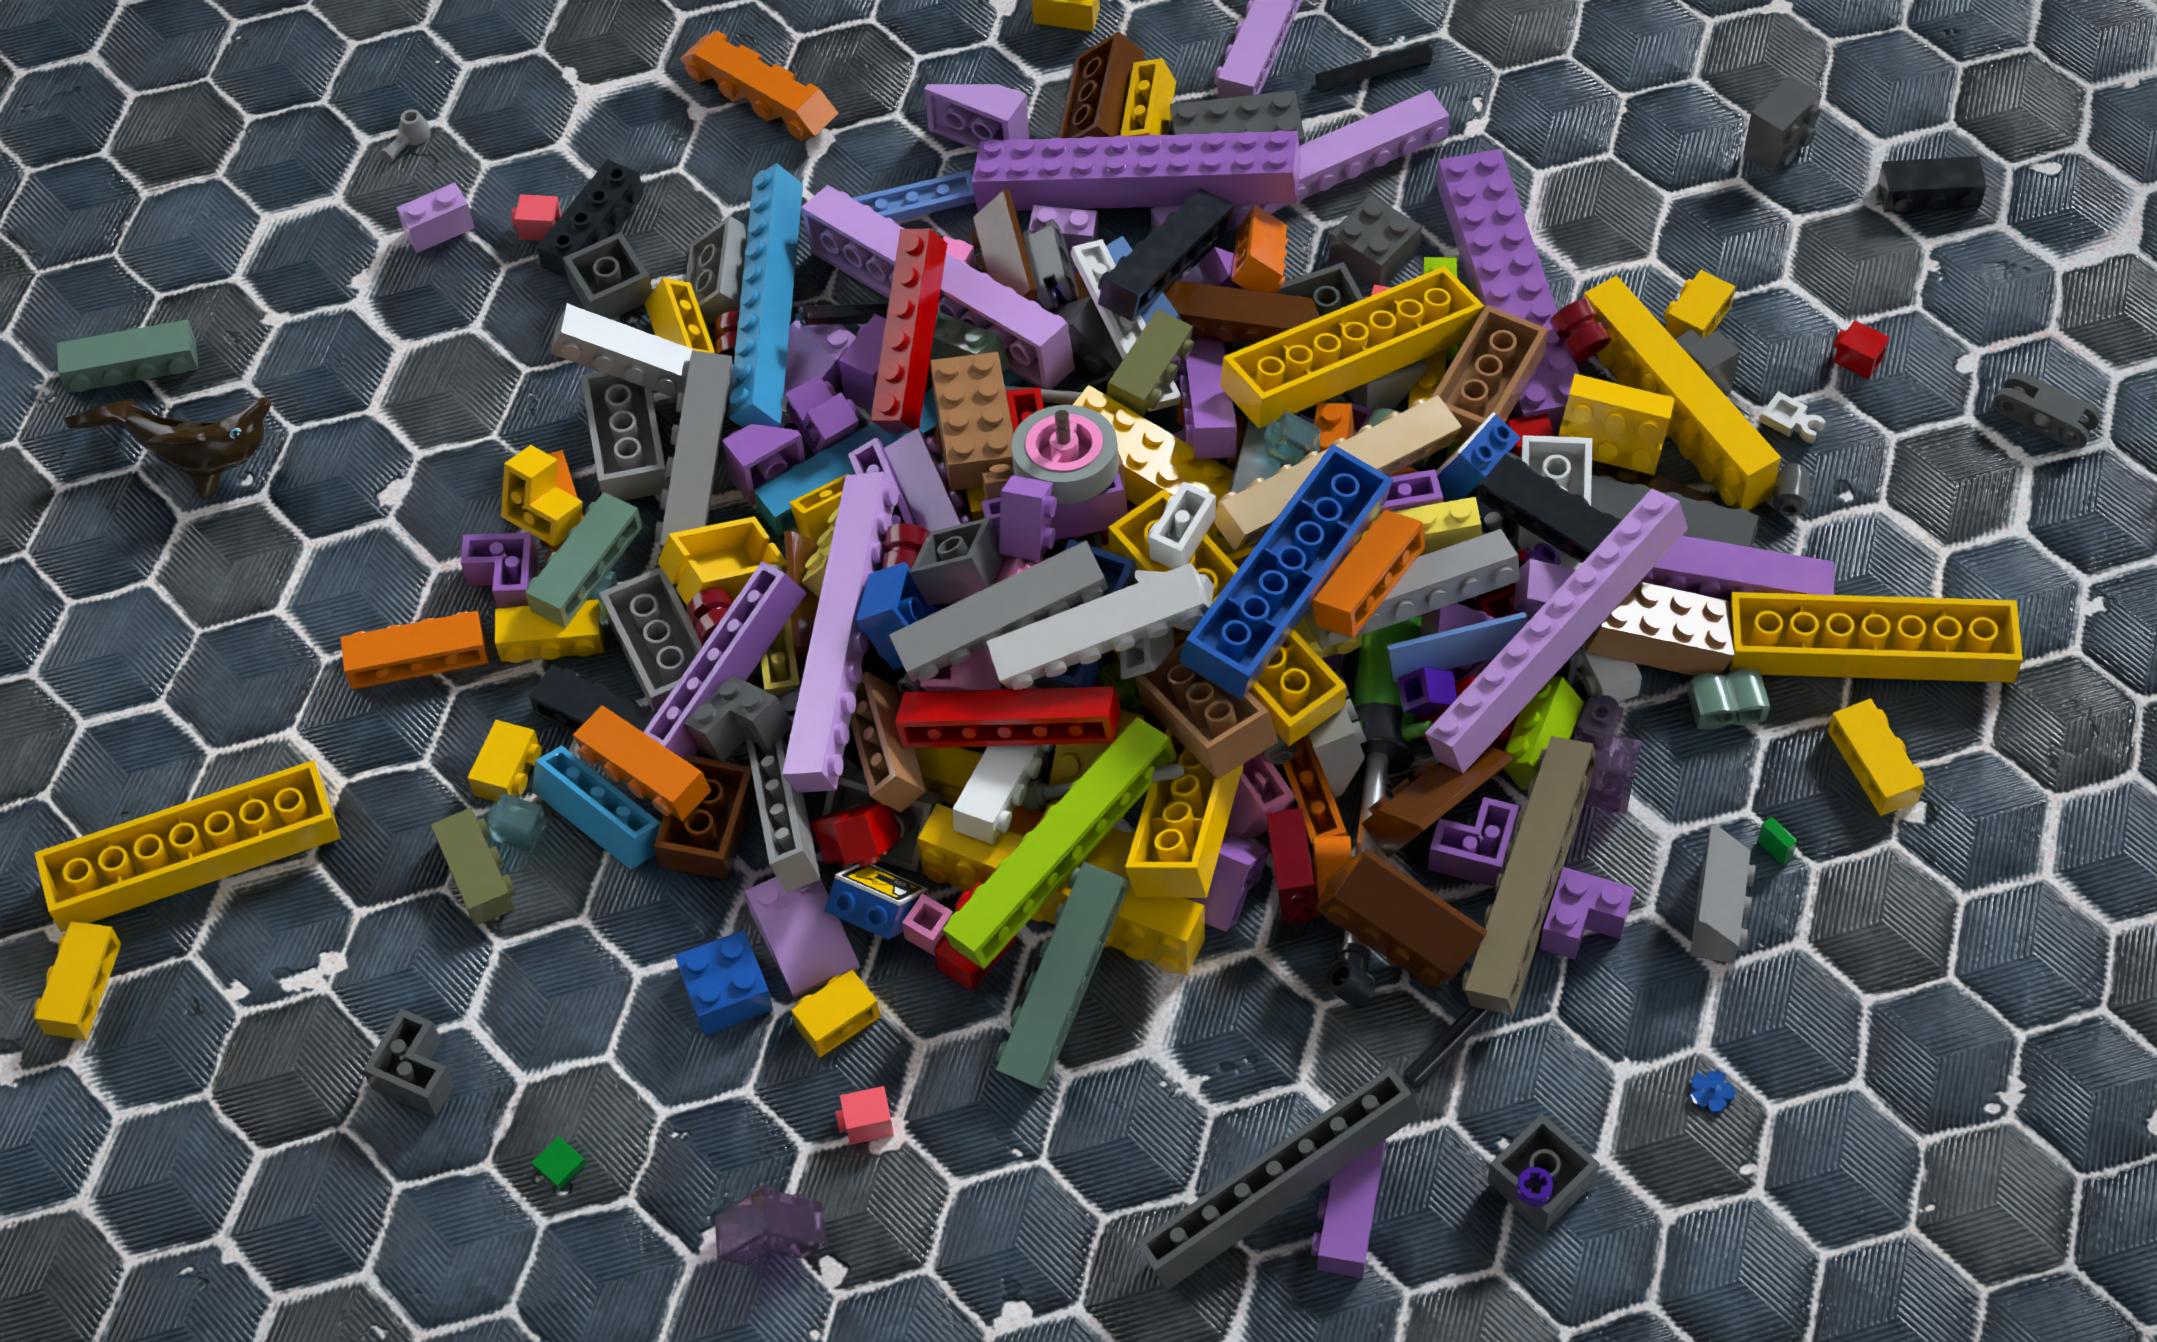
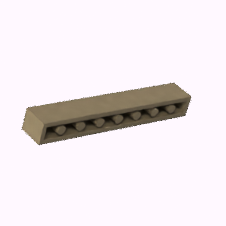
(1530, 875)

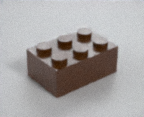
(713, 831)

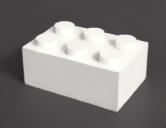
(1562, 459)

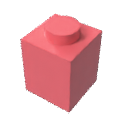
(535, 216)
(865, 1115)

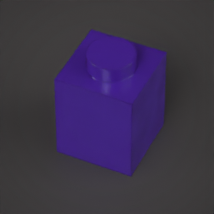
(1427, 691)

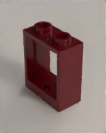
(1292, 866)

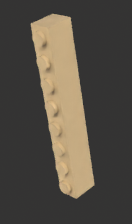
(1386, 447)

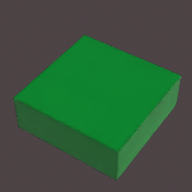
(1777, 841)
(558, 1163)

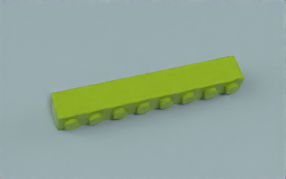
(1058, 843)

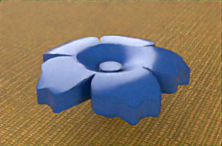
(1711, 1091)

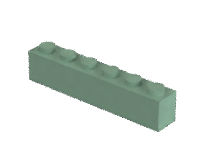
(1062, 975)

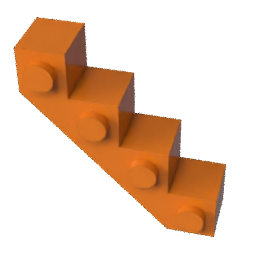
(768, 88)

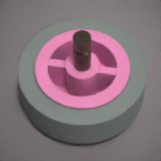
(1067, 447)

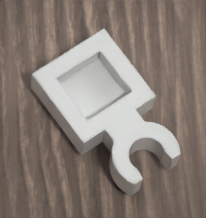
(1790, 415)

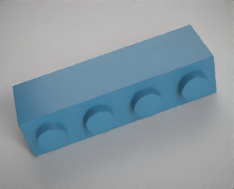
(595, 807)

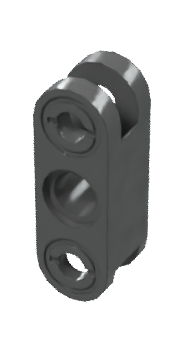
(1050, 264)
(2046, 410)

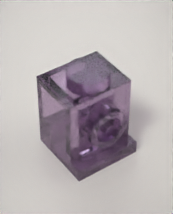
(1599, 717)

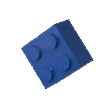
(889, 605)
(724, 983)

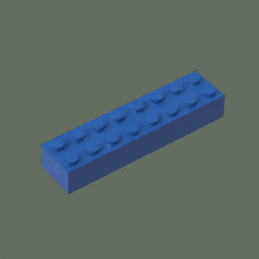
(1285, 571)

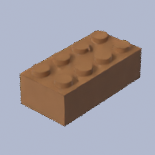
(1491, 368)
(972, 416)
(1667, 631)
(1206, 717)

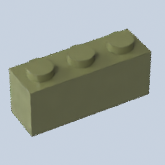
(1151, 363)
(474, 866)

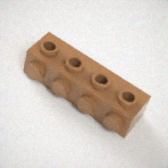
(889, 768)

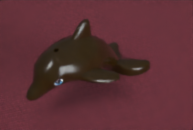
(191, 447)

